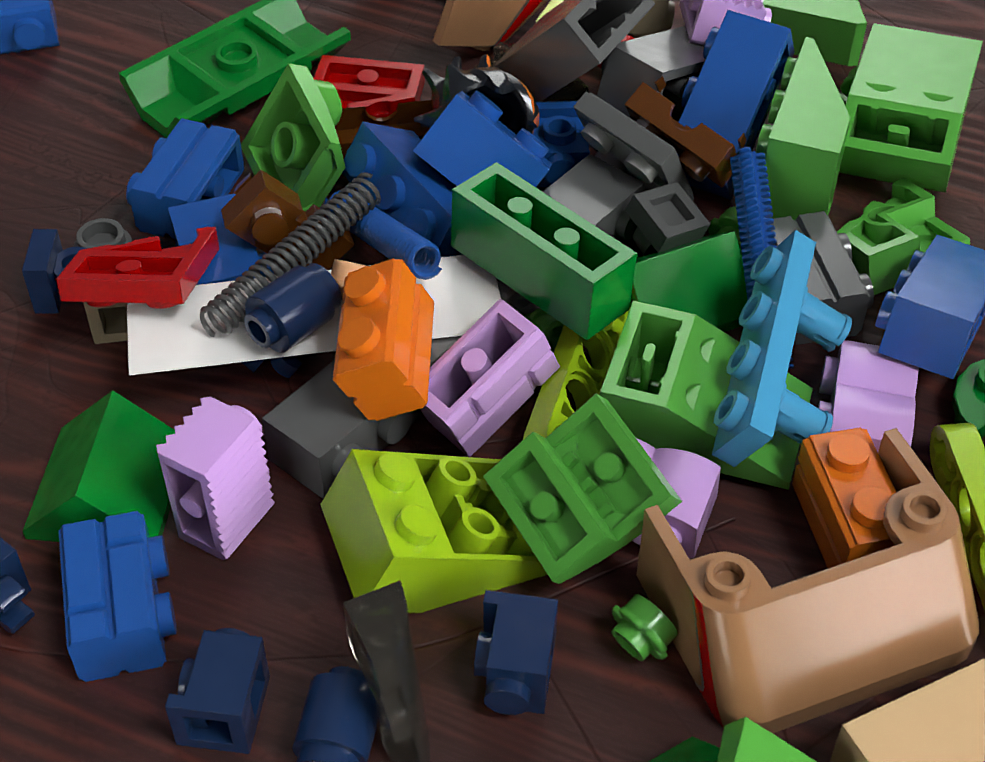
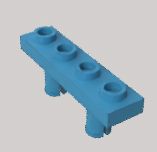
(758, 367)

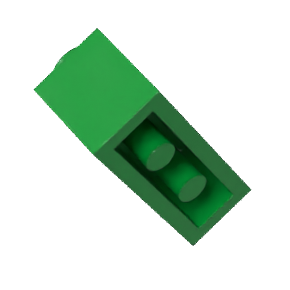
(542, 250)

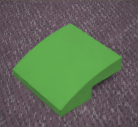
(580, 489)

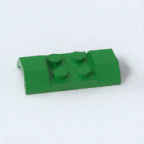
(226, 64)

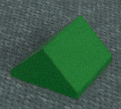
(695, 279)
(101, 469)

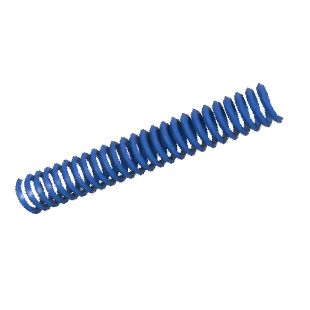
(397, 242)

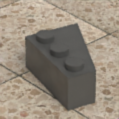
(648, 60)

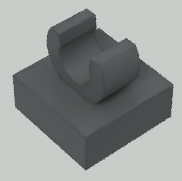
(665, 218)

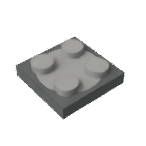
(629, 145)

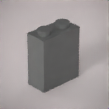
(570, 42)

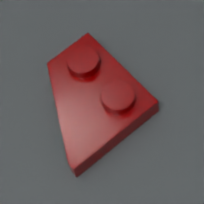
(372, 82)
(138, 272)

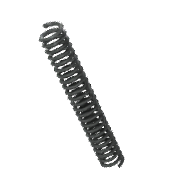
(348, 210)

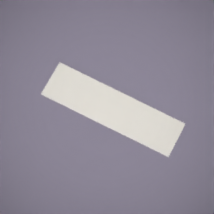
(176, 339)

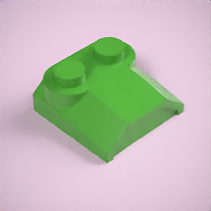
(297, 136)

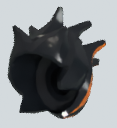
(496, 85)

